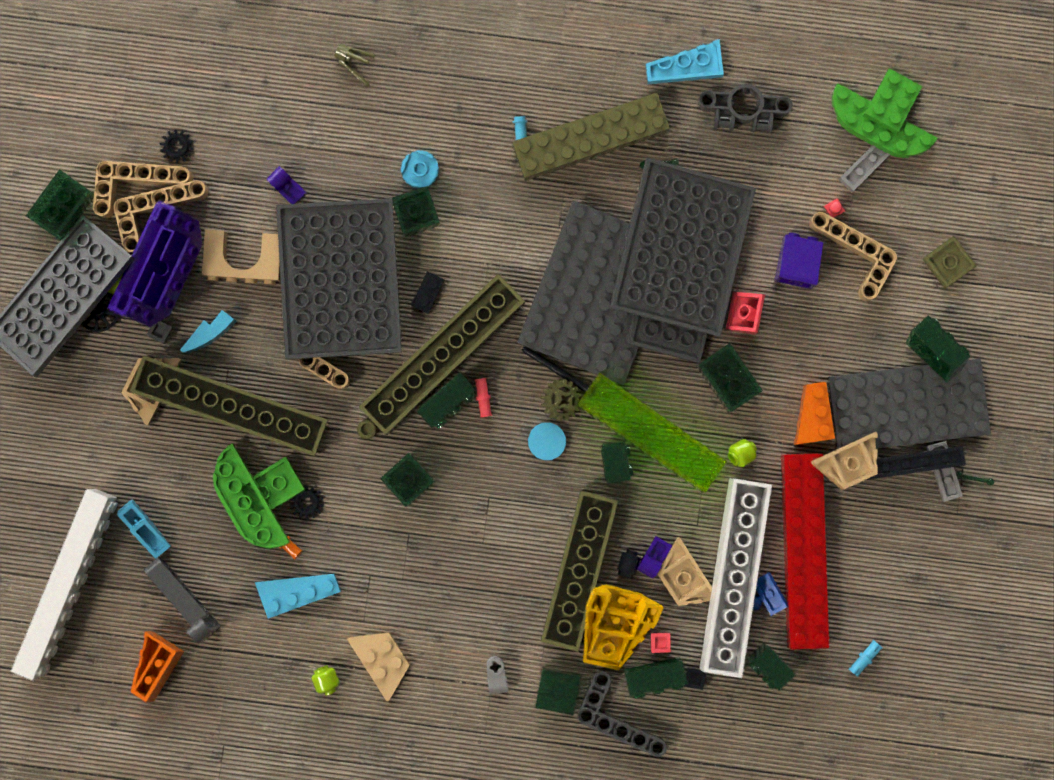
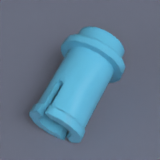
(520, 127)

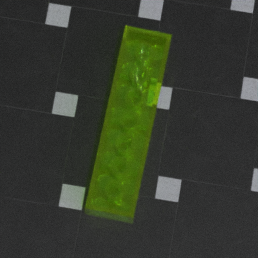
(651, 433)

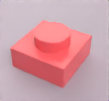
(660, 642)

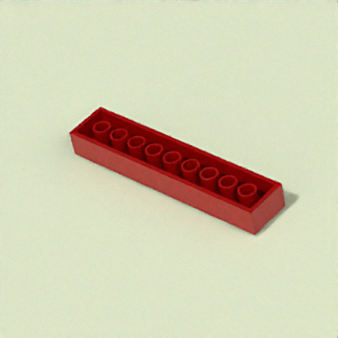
(804, 552)

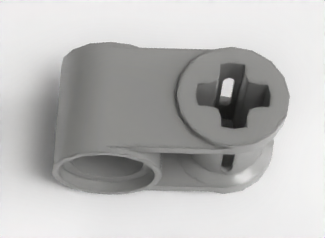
(496, 678)

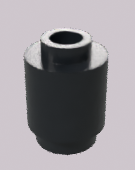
(628, 564)

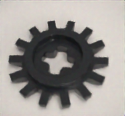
(170, 151)
(309, 509)

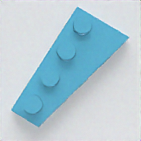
(695, 64)
(288, 594)

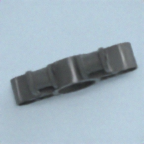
(726, 117)

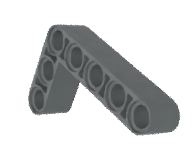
(181, 597)
(615, 723)

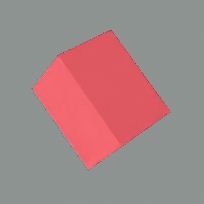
(745, 312)

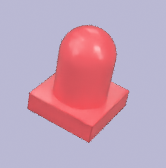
(834, 208)

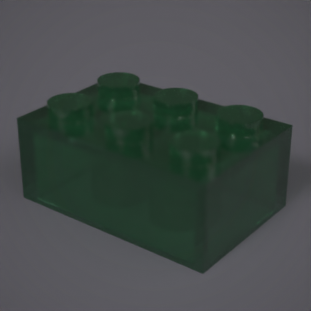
(60, 205)
(938, 348)
(729, 378)
(447, 401)
(655, 677)

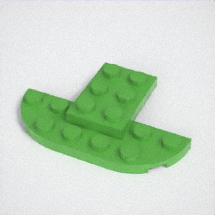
(883, 118)
(252, 498)

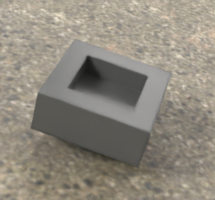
(160, 332)

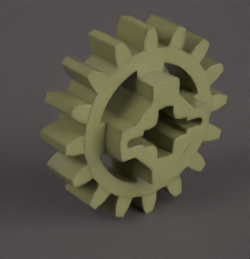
(559, 399)

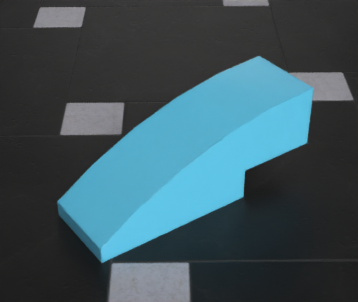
(208, 333)
(143, 528)

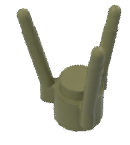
(346, 54)

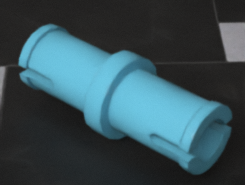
(865, 658)

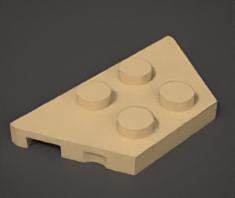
(144, 406)
(851, 462)
(683, 576)
(382, 660)

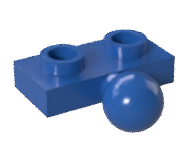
(769, 595)

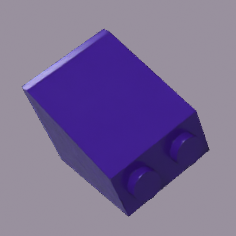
(799, 261)

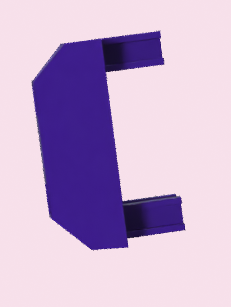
(160, 266)

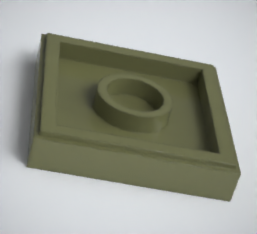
(949, 262)

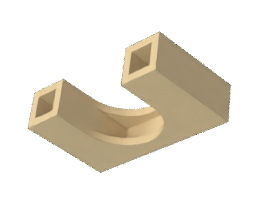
(216, 264)

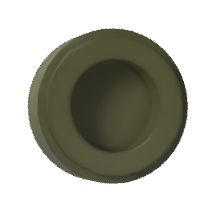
(366, 429)

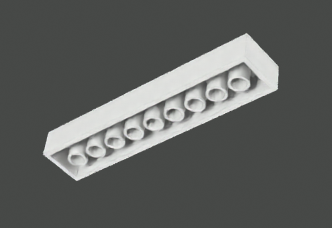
(735, 577)
(64, 584)

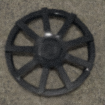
(99, 313)

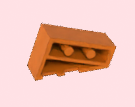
(814, 415)
(155, 665)

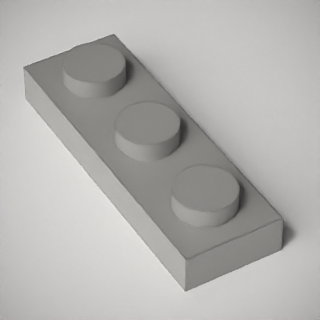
(863, 168)
(946, 478)

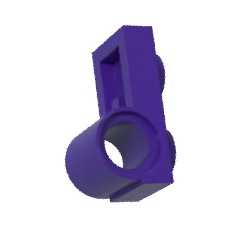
(286, 186)
(654, 557)

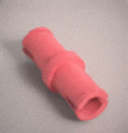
(483, 397)

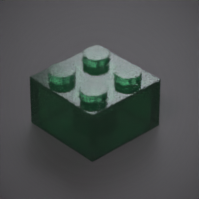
(415, 211)
(616, 462)
(407, 479)
(771, 666)
(557, 691)

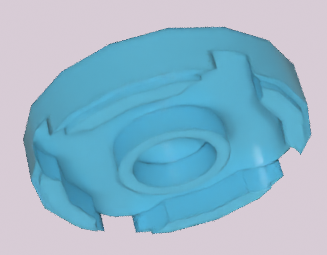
(419, 169)
(546, 441)

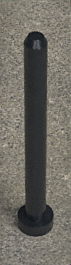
(556, 369)

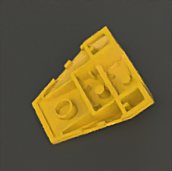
(616, 624)

